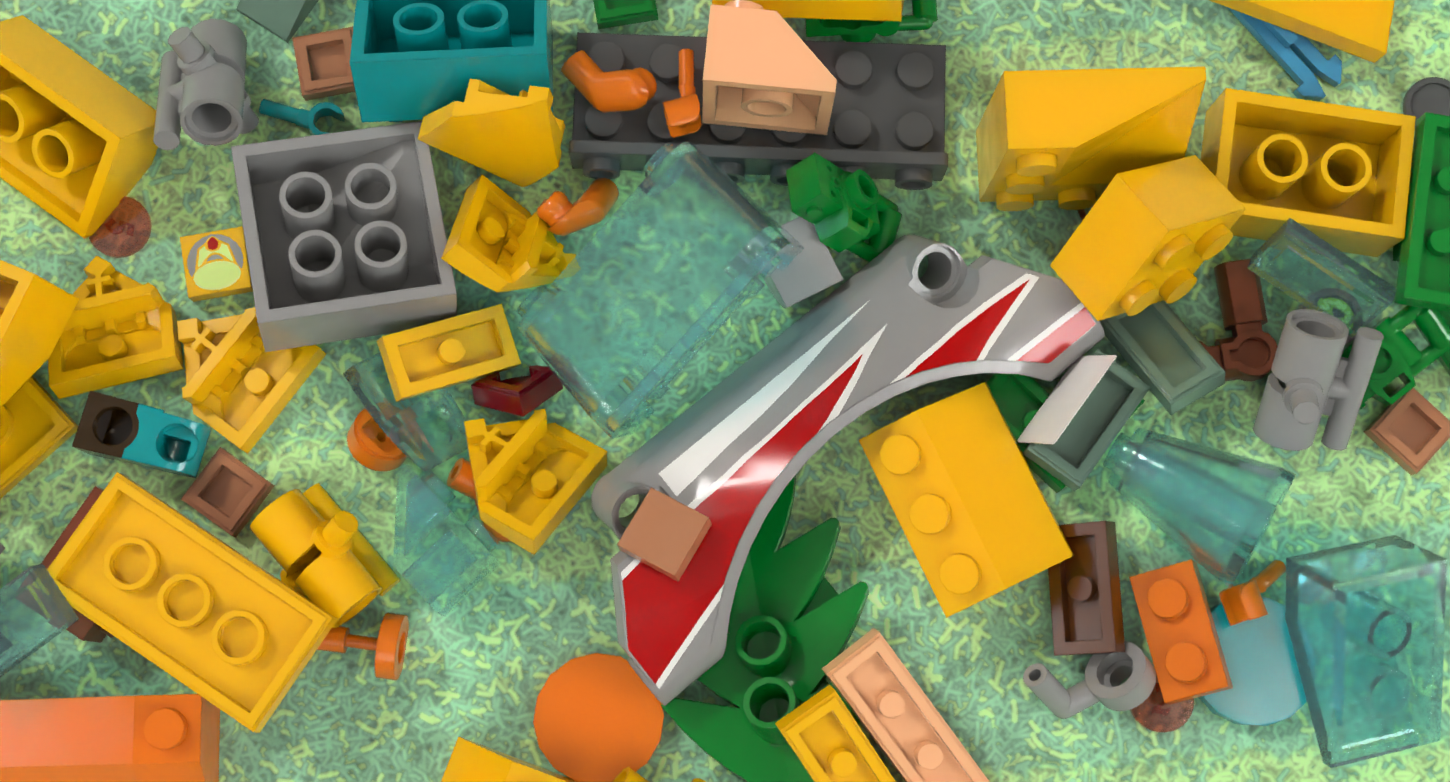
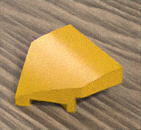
(499, 132)
(502, 242)
(114, 334)
(233, 378)
(529, 475)

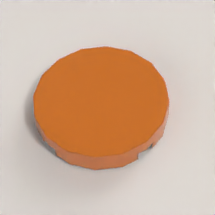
(597, 718)

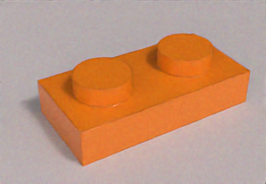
(1180, 632)

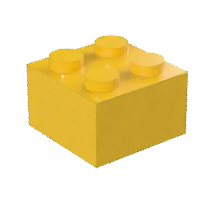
(1147, 237)

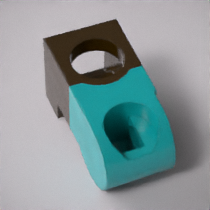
(140, 435)

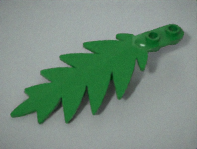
(771, 651)

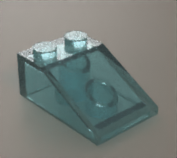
(1369, 645)

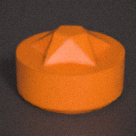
(372, 446)

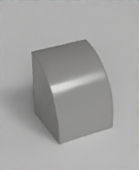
(809, 272)

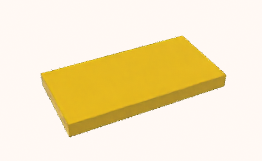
(189, 602)

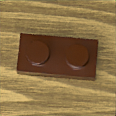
(1087, 592)

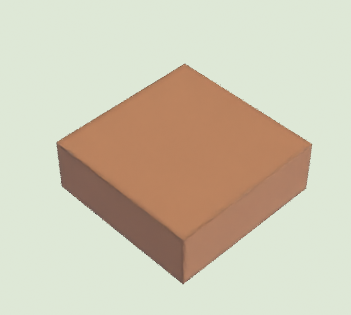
(324, 63)
(1410, 431)
(227, 492)
(664, 534)

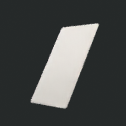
(1066, 399)

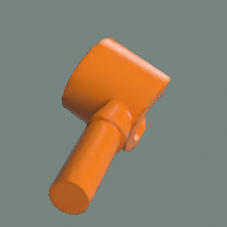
(684, 112)
(1245, 600)

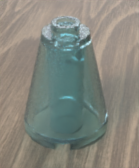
(1199, 496)

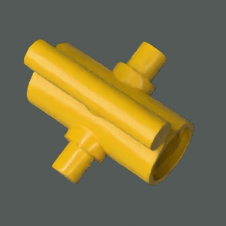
(323, 552)

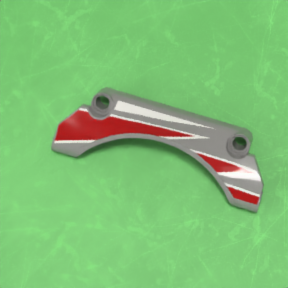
(774, 412)

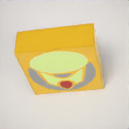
(216, 264)

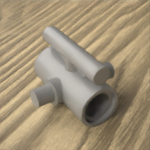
(204, 86)
(1315, 381)

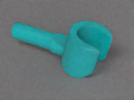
(301, 117)

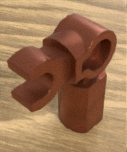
(1243, 310)

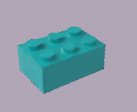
(423, 52)

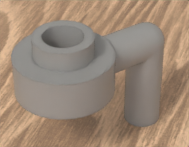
(1101, 683)

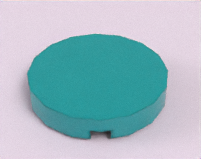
(1260, 669)

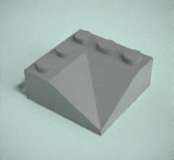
(343, 235)

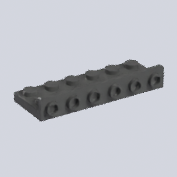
(881, 119)

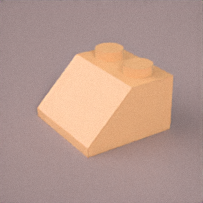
(763, 73)

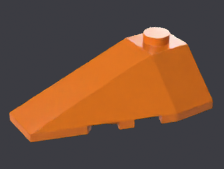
(110, 739)

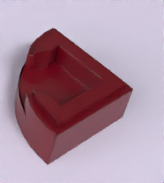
(516, 394)

